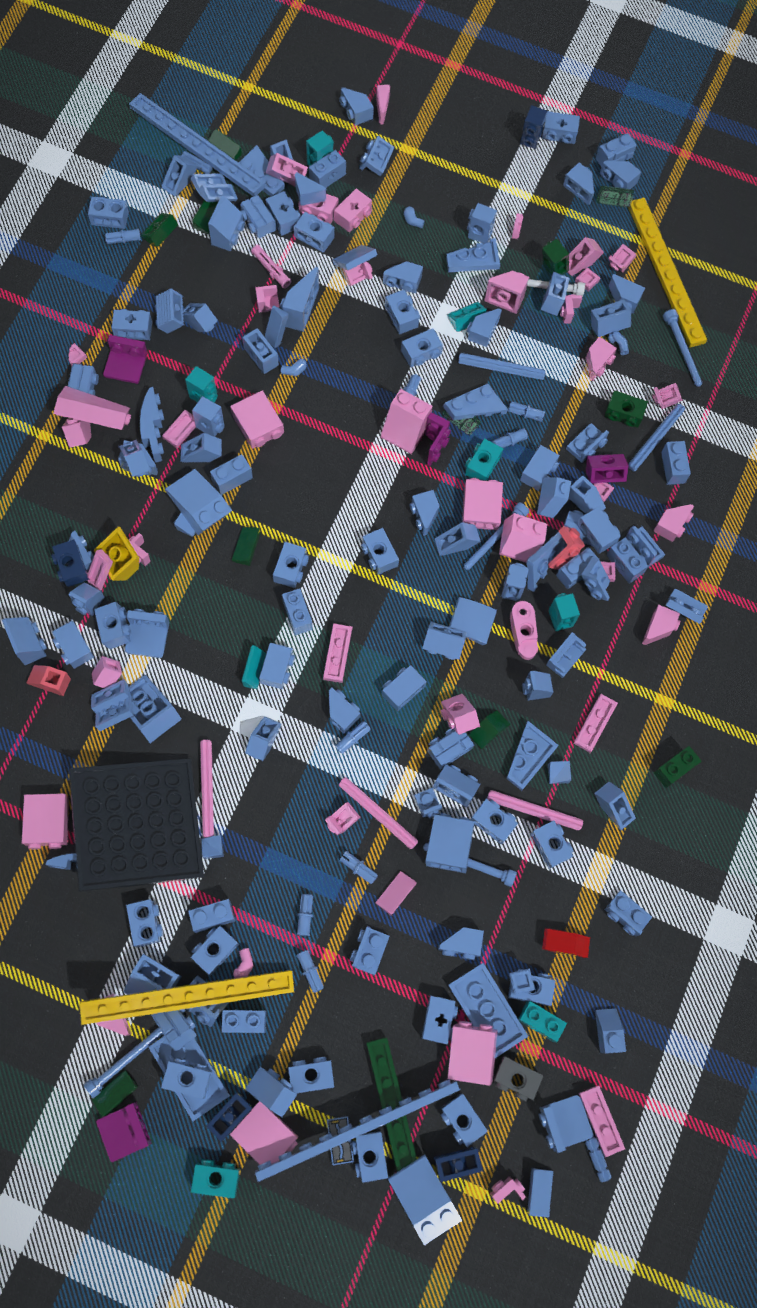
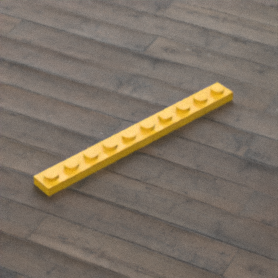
(667, 273)
(185, 997)

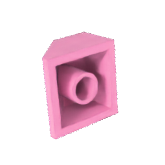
(507, 290)
(522, 537)

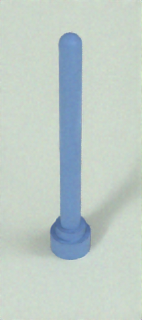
(671, 318)
(519, 509)
(505, 876)
(94, 1086)

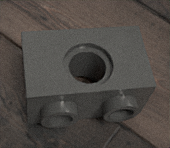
(530, 1079)

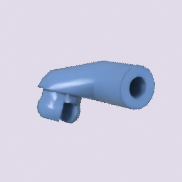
(621, 340)
(294, 370)

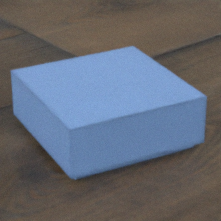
(521, 981)

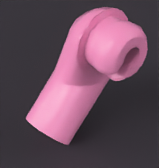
(246, 964)

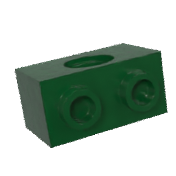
(555, 257)
(635, 407)
(677, 766)

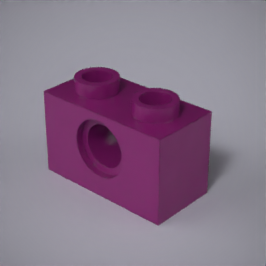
(607, 468)

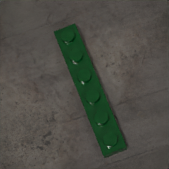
(390, 1096)

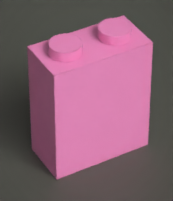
(257, 419)
(482, 503)
(45, 820)
(472, 1053)
(264, 1135)

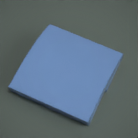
(212, 187)
(474, 619)
(112, 705)

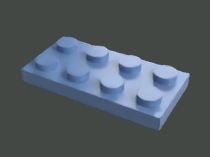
(486, 1005)
(193, 1054)

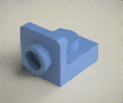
(428, 803)

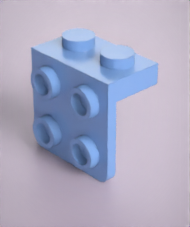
(644, 545)
(147, 633)
(565, 1123)

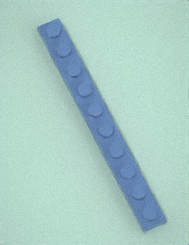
(197, 145)
(348, 1132)

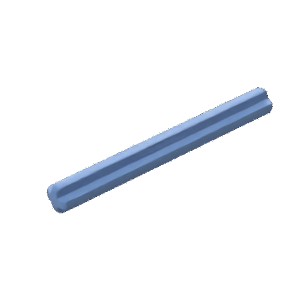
(501, 366)
(656, 437)

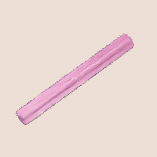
(207, 788)
(535, 810)
(378, 813)

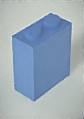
(450, 843)

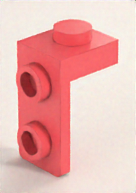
(573, 547)

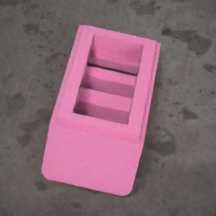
(382, 99)

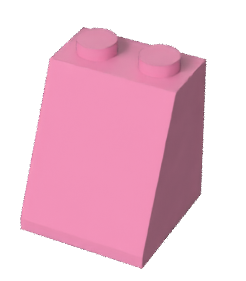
(406, 421)

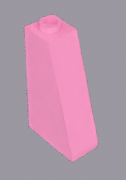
(91, 409)

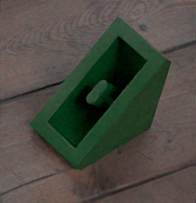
(489, 729)

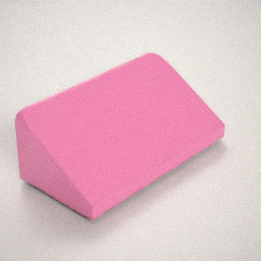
(396, 893)

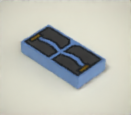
(343, 1152)

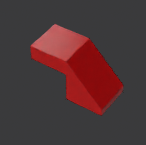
(566, 943)

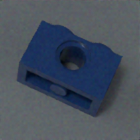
(533, 127)
(77, 571)
(229, 1116)
(458, 1164)

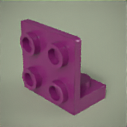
(125, 359)
(438, 431)
(124, 1132)

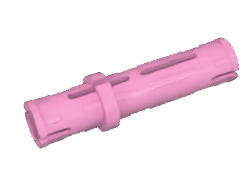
(276, 272)

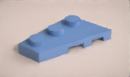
(257, 164)
(477, 258)
(476, 402)
(539, 561)
(530, 755)

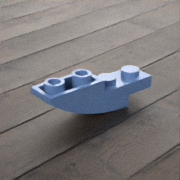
(150, 423)

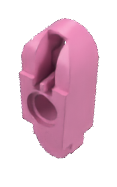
(525, 645)

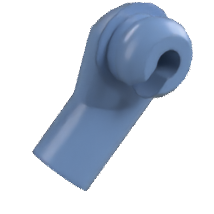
(411, 219)

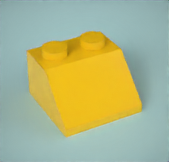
(121, 553)

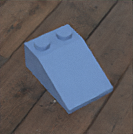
(301, 300)
(198, 501)
(151, 709)
(424, 1199)

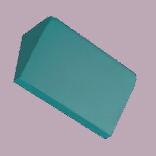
(461, 318)
(253, 668)

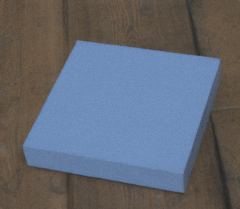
(355, 257)

